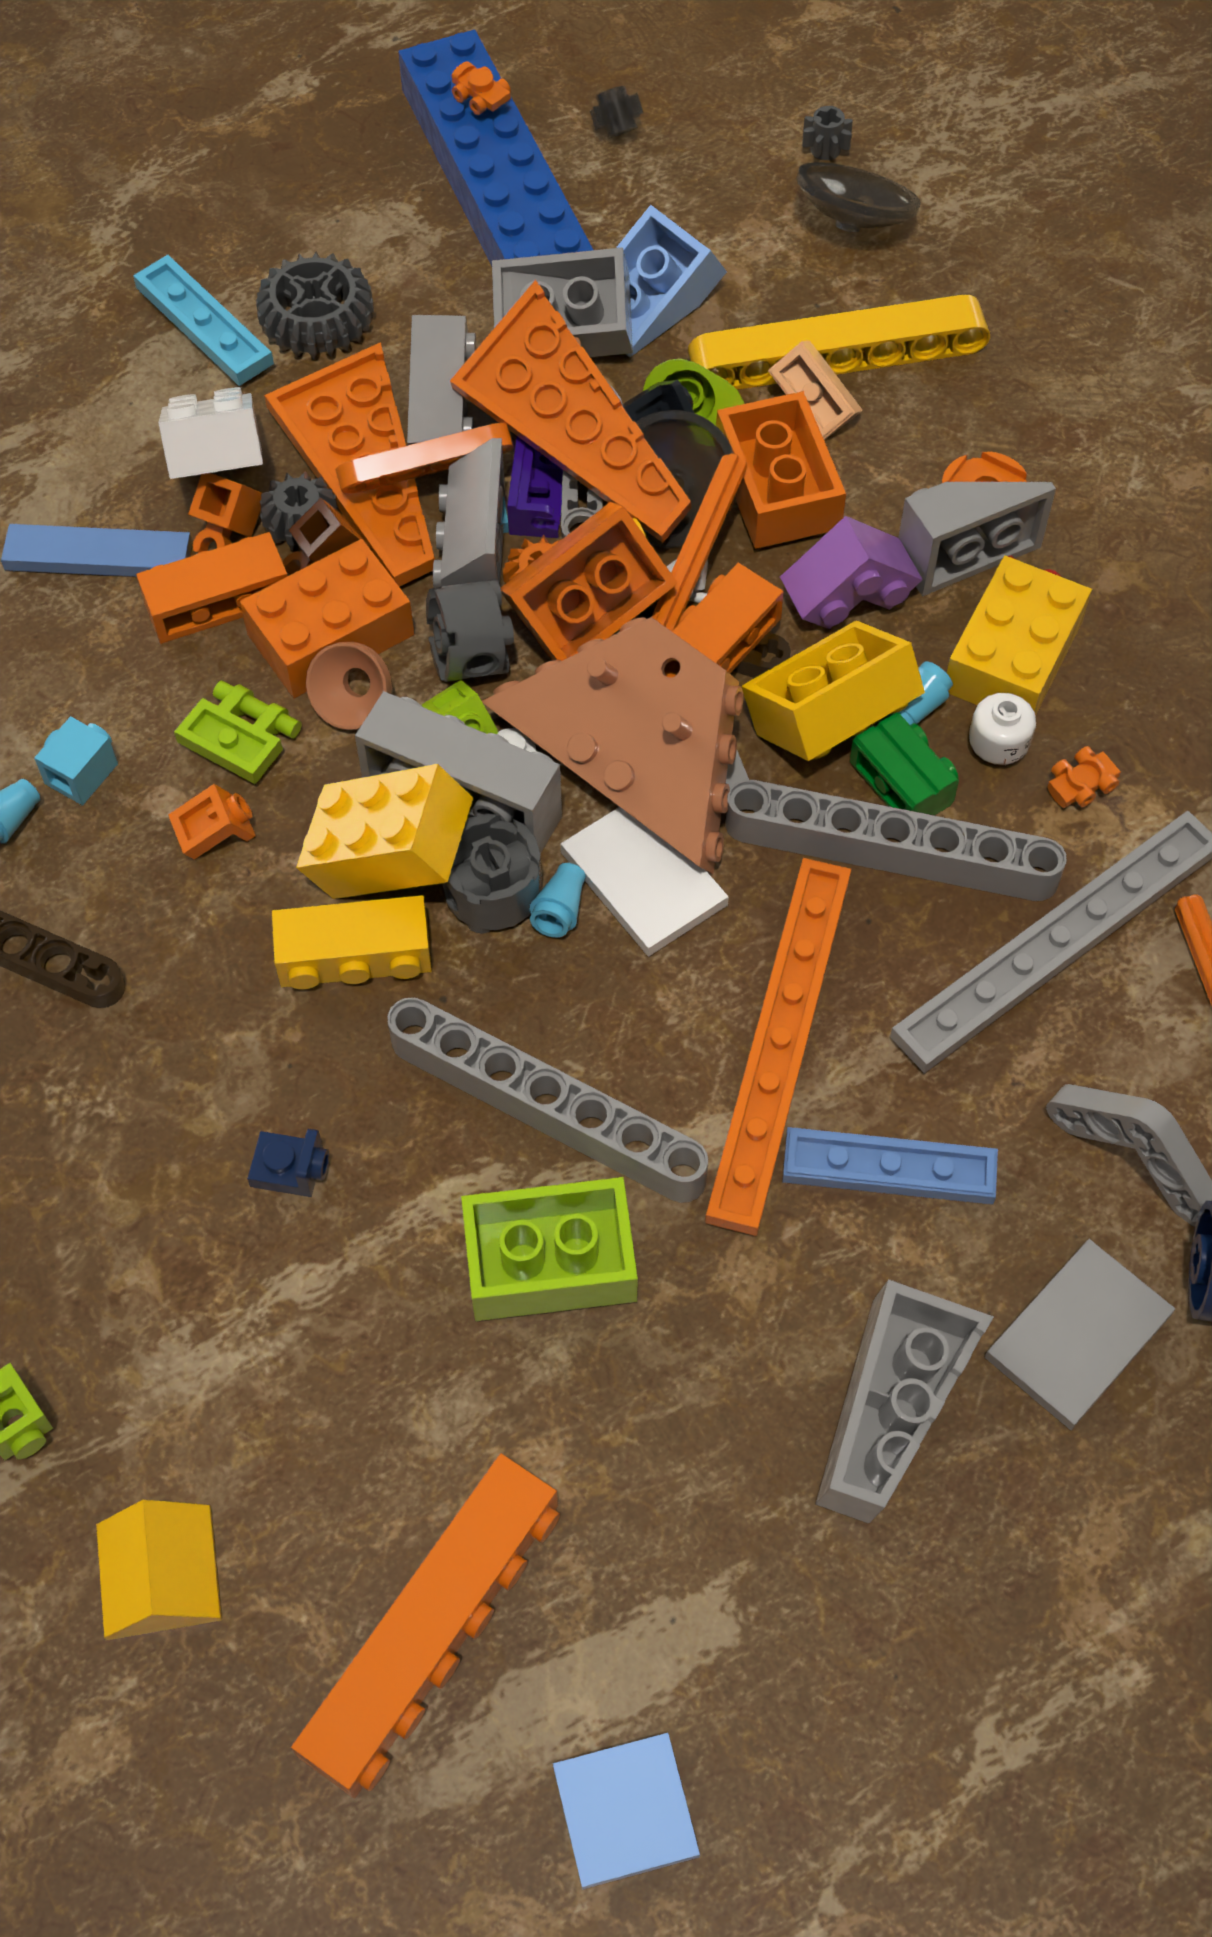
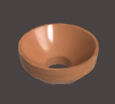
(329, 685)

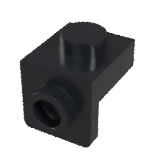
(659, 397)

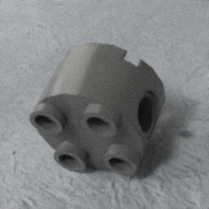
(468, 630)
(494, 874)

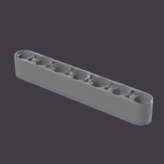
(912, 856)
(559, 1119)

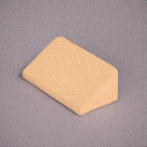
(828, 398)

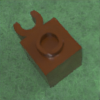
(319, 534)

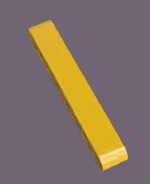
(848, 339)

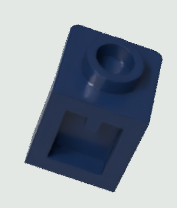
(288, 1163)

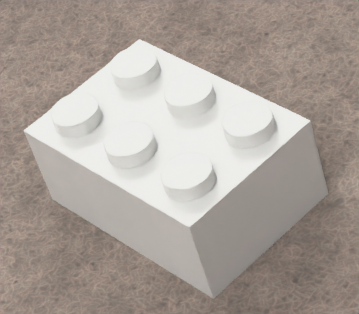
(210, 433)

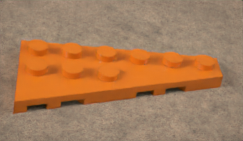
(563, 407)
(347, 416)

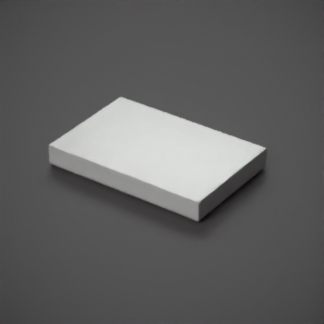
(643, 880)

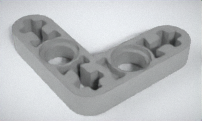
(1147, 1129)

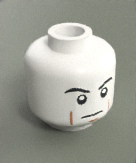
(1002, 728)

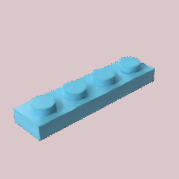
(203, 320)

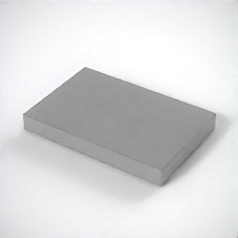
(1079, 1334)

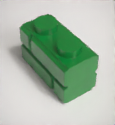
(903, 767)

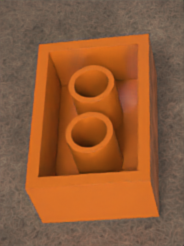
(789, 474)
(589, 583)
(323, 604)

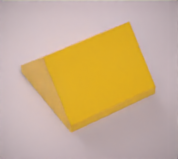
(157, 1568)

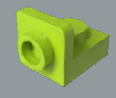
(464, 704)

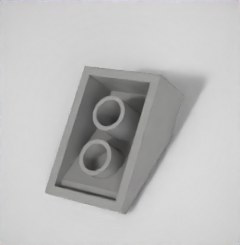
(585, 289)
(971, 526)

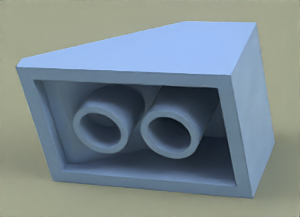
(667, 275)

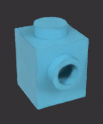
(76, 759)

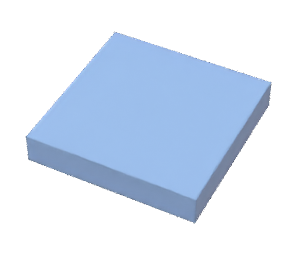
(625, 1810)

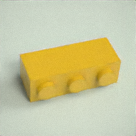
(351, 942)

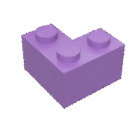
(849, 567)

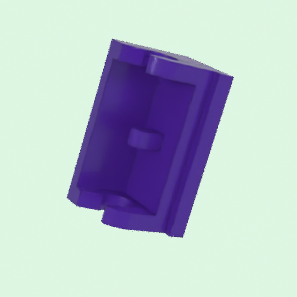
(534, 494)

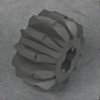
(289, 502)

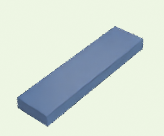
(91, 549)
(890, 1165)

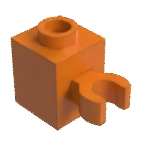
(226, 508)

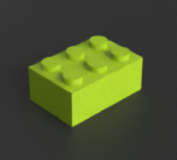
(549, 1249)

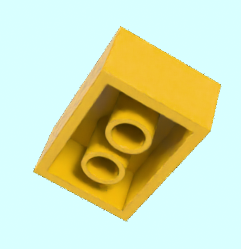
(1017, 634)
(833, 690)
(385, 832)

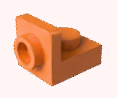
(210, 820)

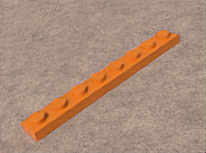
(778, 1048)

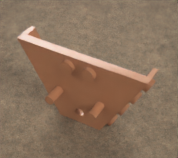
(636, 734)

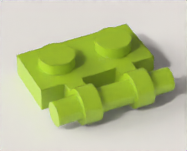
(232, 741)

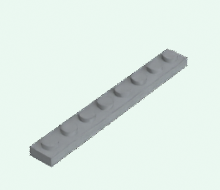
(1053, 942)

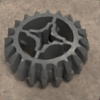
(316, 317)

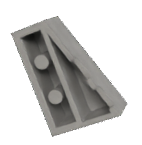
(437, 352)

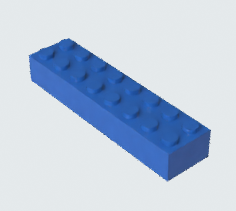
(488, 156)

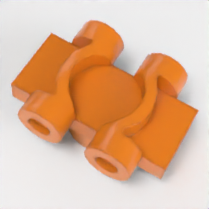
(480, 86)
(1082, 781)

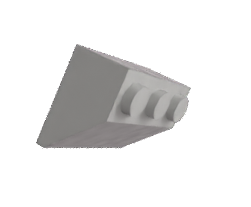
(473, 508)

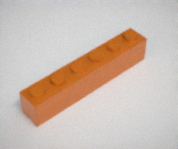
(427, 1626)

